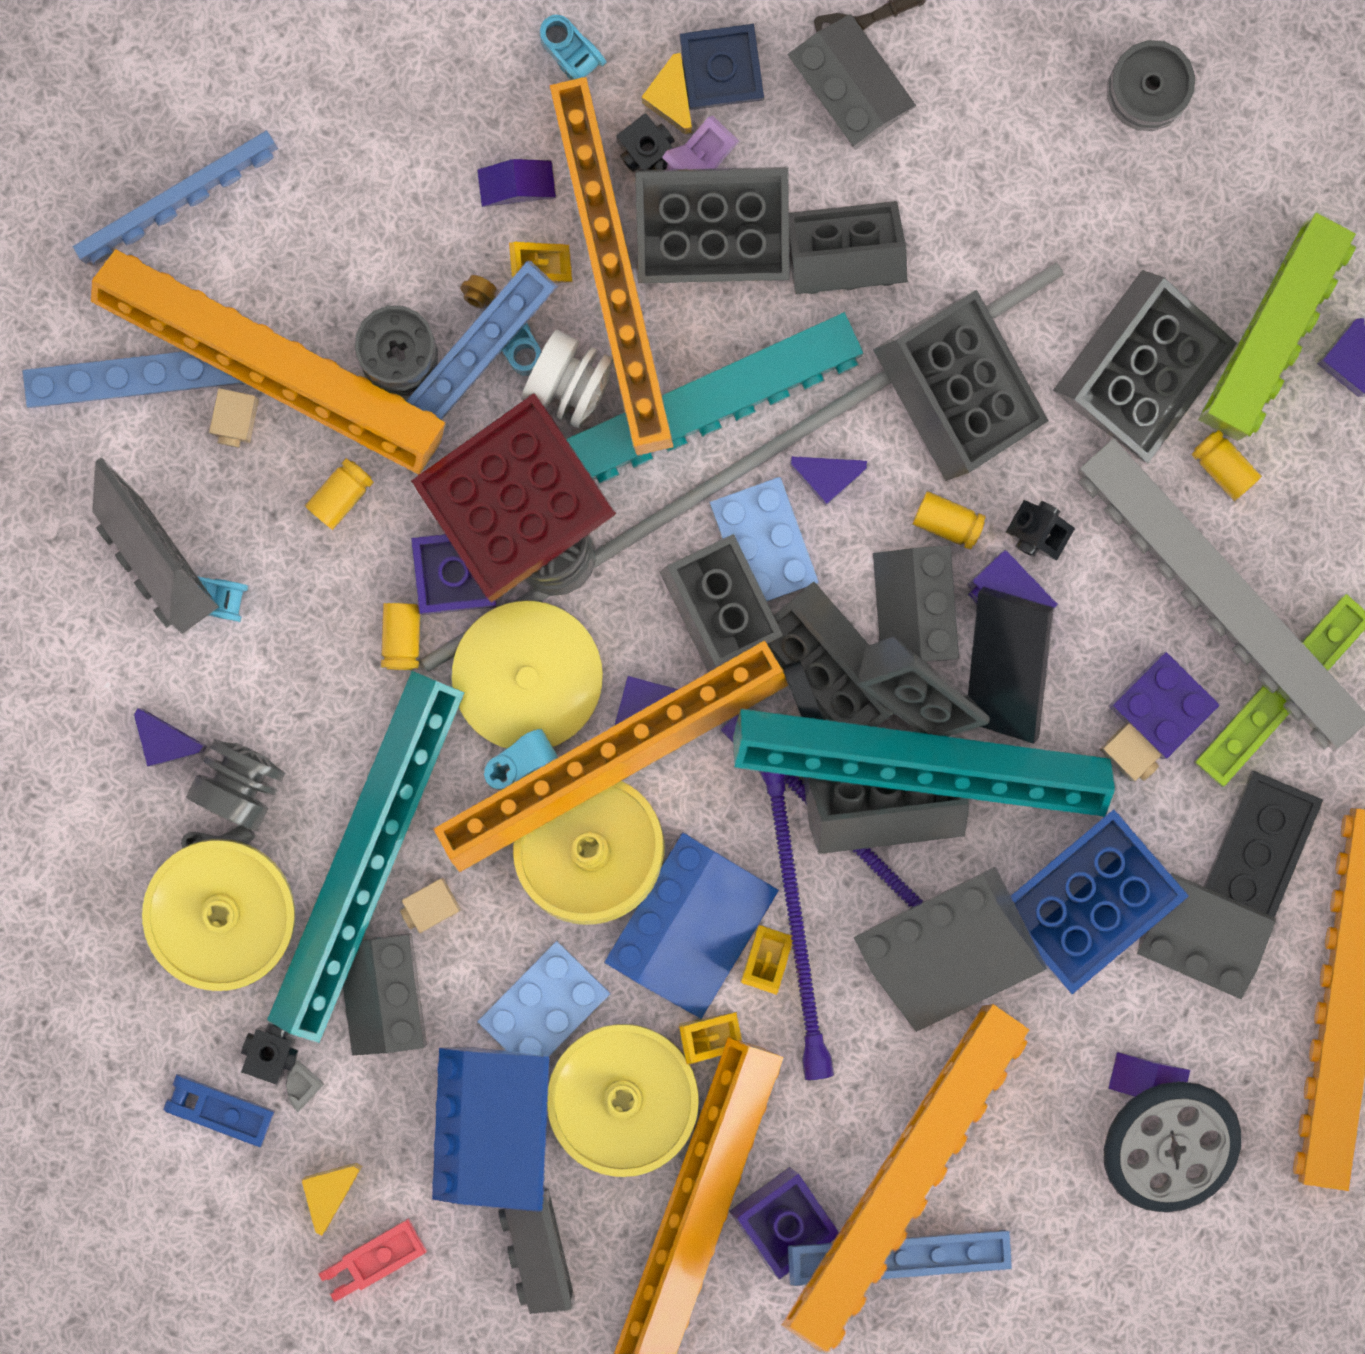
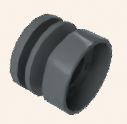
(391, 328)
(566, 570)
(235, 784)

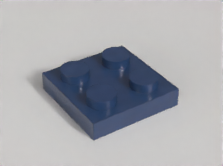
(721, 66)

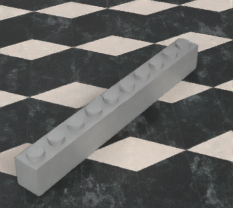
(1223, 595)

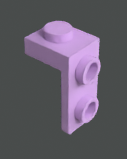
(704, 149)

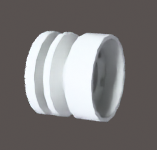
(568, 378)

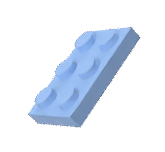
(767, 536)
(544, 1004)

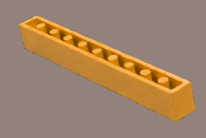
(611, 266)
(267, 361)
(611, 756)
(1340, 1049)
(905, 1178)
(700, 1200)

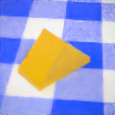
(668, 95)
(548, 257)
(767, 960)
(708, 1036)
(326, 1193)

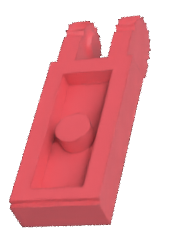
(377, 1258)

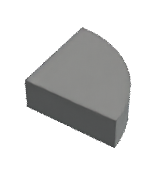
(301, 1085)

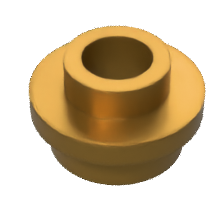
(478, 291)

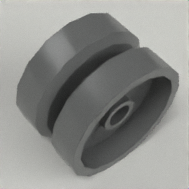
(1165, 68)

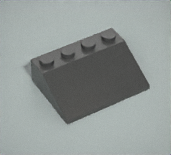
(712, 224)
(1145, 365)
(961, 386)
(148, 551)
(951, 950)

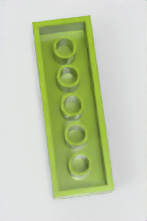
(1277, 326)

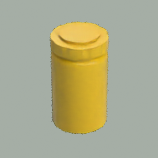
(1226, 465)
(339, 493)
(949, 520)
(400, 636)

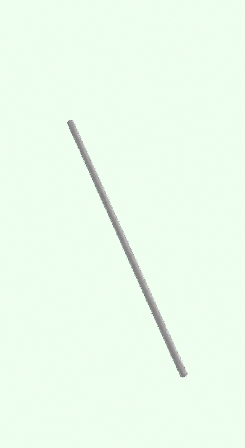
(758, 457)

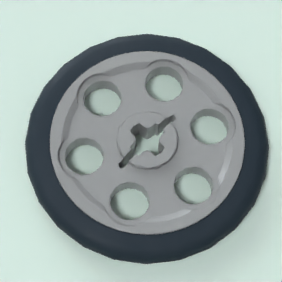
(1166, 1101)

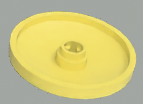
(527, 672)
(593, 858)
(218, 914)
(622, 1100)

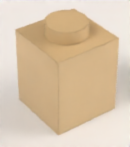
(233, 417)
(1131, 753)
(429, 906)

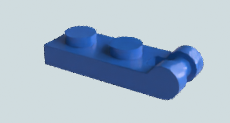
(220, 1111)

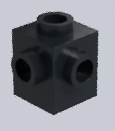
(643, 133)
(1034, 524)
(258, 1063)

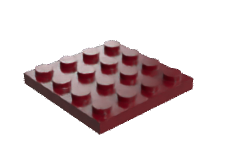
(513, 497)

